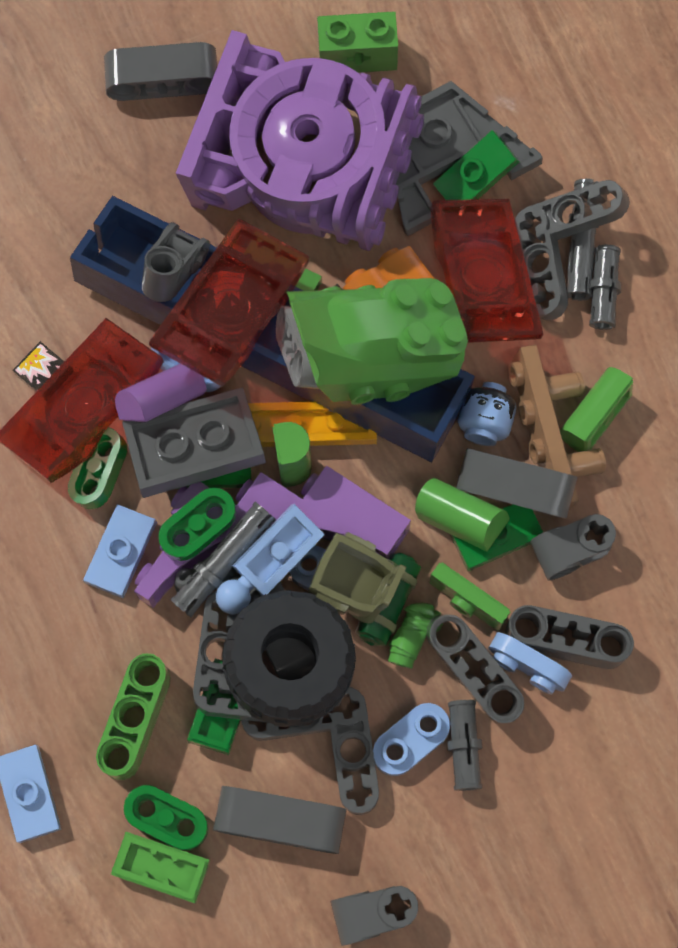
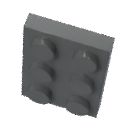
(194, 443)

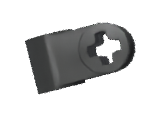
(172, 263)
(566, 547)
(365, 914)

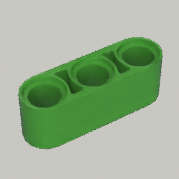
(129, 696)

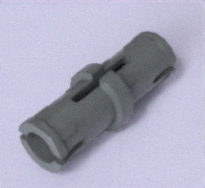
(605, 287)
(464, 745)

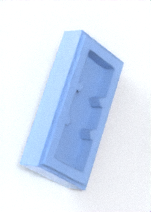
(120, 551)
(28, 794)

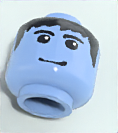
(487, 414)

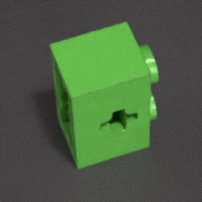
(360, 40)

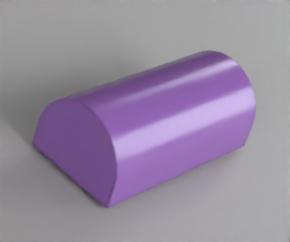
(159, 394)

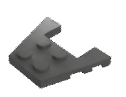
(449, 131)

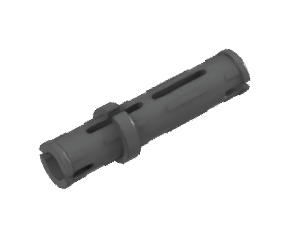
(581, 254)
(220, 562)

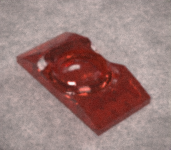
(485, 269)
(230, 303)
(77, 402)

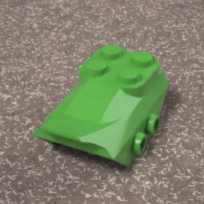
(380, 339)

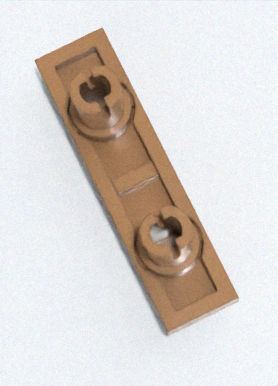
(538, 414)

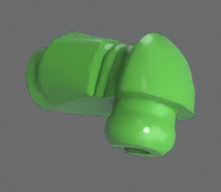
(411, 635)

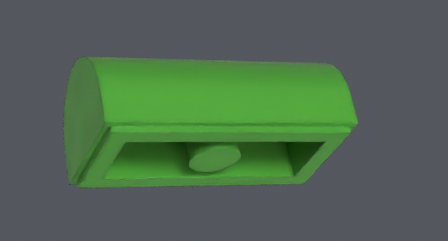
(597, 410)
(292, 453)
(460, 513)

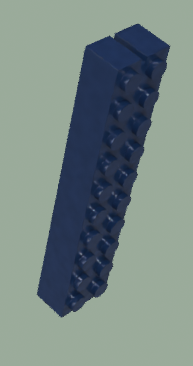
(125, 237)

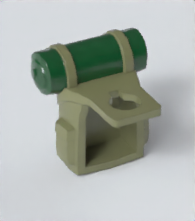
(365, 585)

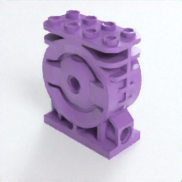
(284, 102)

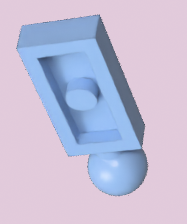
(269, 559)

